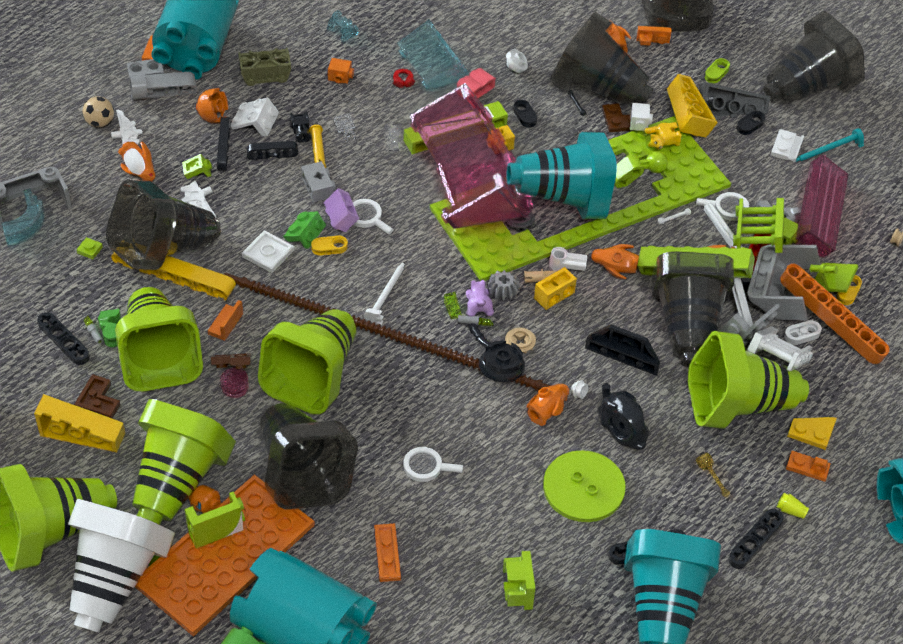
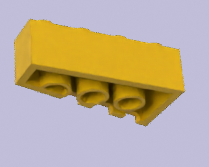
(690, 107)
(77, 425)

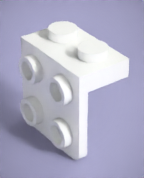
(258, 113)

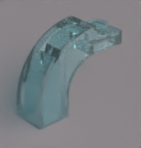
(28, 224)

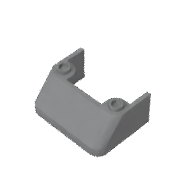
(35, 181)
(766, 283)

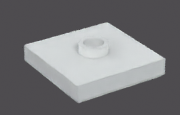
(268, 251)

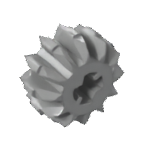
(503, 285)

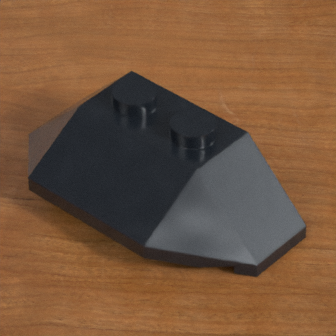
(624, 347)

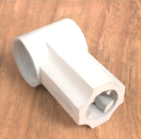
(561, 258)

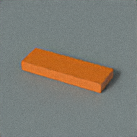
(387, 552)

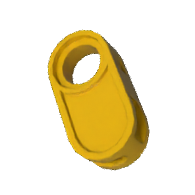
(325, 245)
(849, 297)

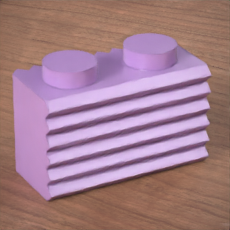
(341, 210)

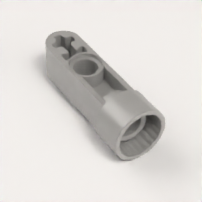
(162, 85)

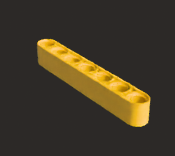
(190, 275)

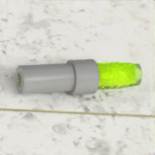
(474, 319)
(93, 330)

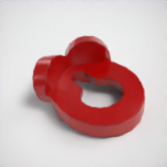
(398, 82)

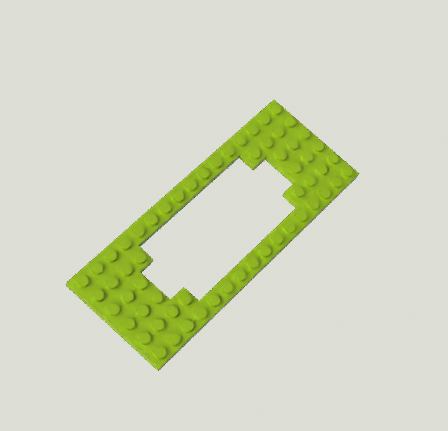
(686, 178)

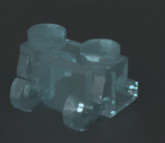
(347, 29)

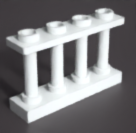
(769, 341)

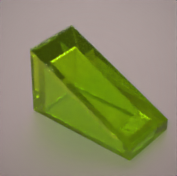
(452, 305)

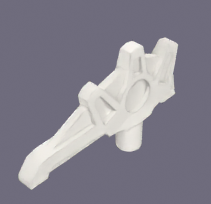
(127, 129)
(196, 196)

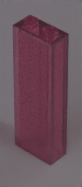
(822, 206)

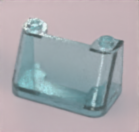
(432, 57)

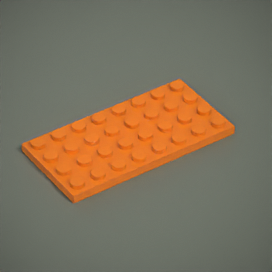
(202, 581)

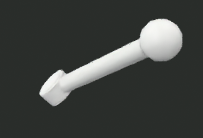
(687, 211)

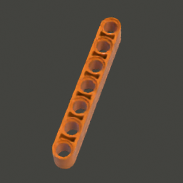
(834, 314)

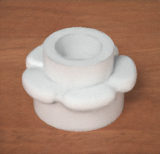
(579, 389)

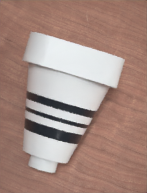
(110, 559)

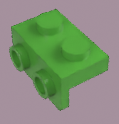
(305, 228)

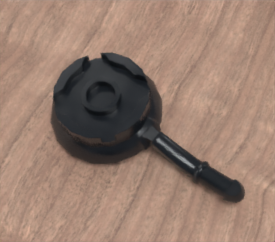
(500, 360)

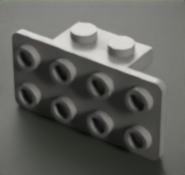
(739, 326)

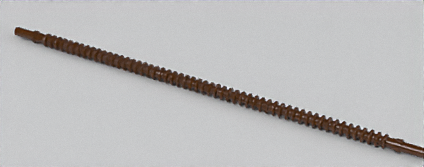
(398, 336)

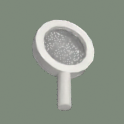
(725, 204)
(370, 215)
(425, 464)

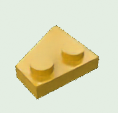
(812, 430)

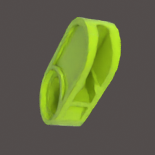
(714, 73)

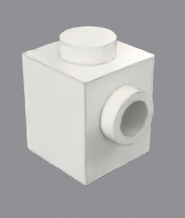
(640, 116)

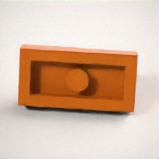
(649, 34)
(808, 466)

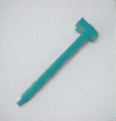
(857, 135)

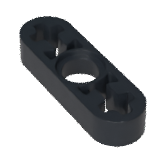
(259, 147)

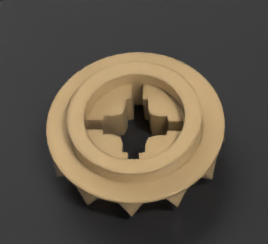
(521, 333)

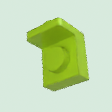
(196, 166)

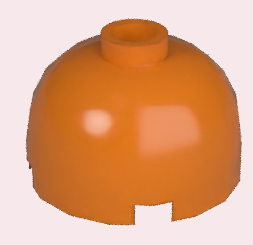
(211, 103)

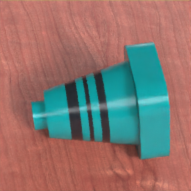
(570, 175)
(669, 581)

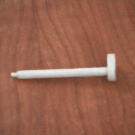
(374, 314)

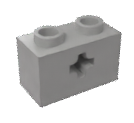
(318, 181)

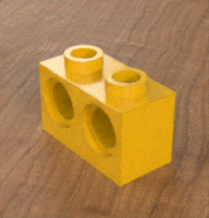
(555, 288)

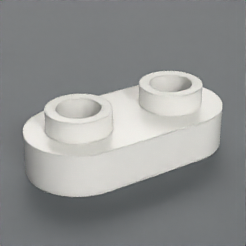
(801, 332)

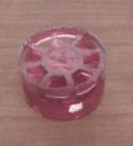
(235, 383)

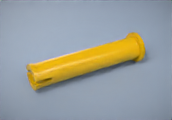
(317, 142)

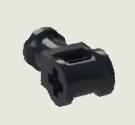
(300, 126)

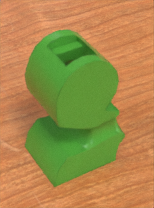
(107, 323)

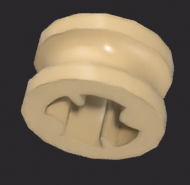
(897, 237)

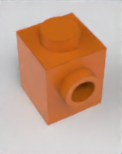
(340, 70)

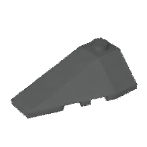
(732, 101)

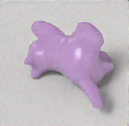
(479, 299)

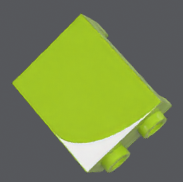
(215, 523)

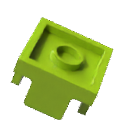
(521, 583)

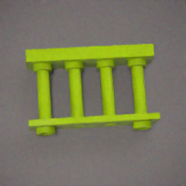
(775, 230)

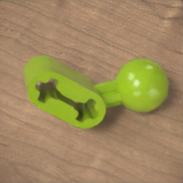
(631, 167)

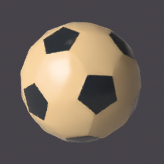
(98, 111)

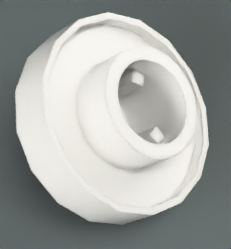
(516, 61)

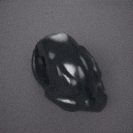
(623, 418)

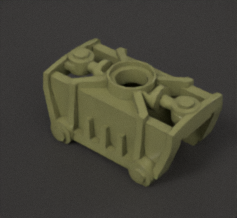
(265, 66)

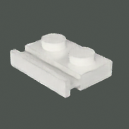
(787, 145)

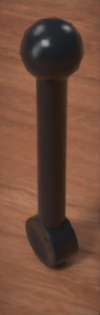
(582, 112)

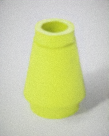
(792, 506)

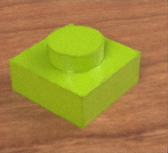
(89, 248)

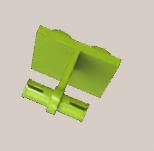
(834, 276)

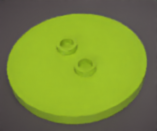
(584, 486)

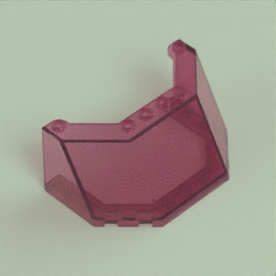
(470, 160)

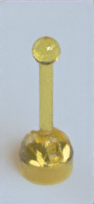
(706, 462)

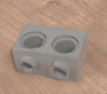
(144, 67)

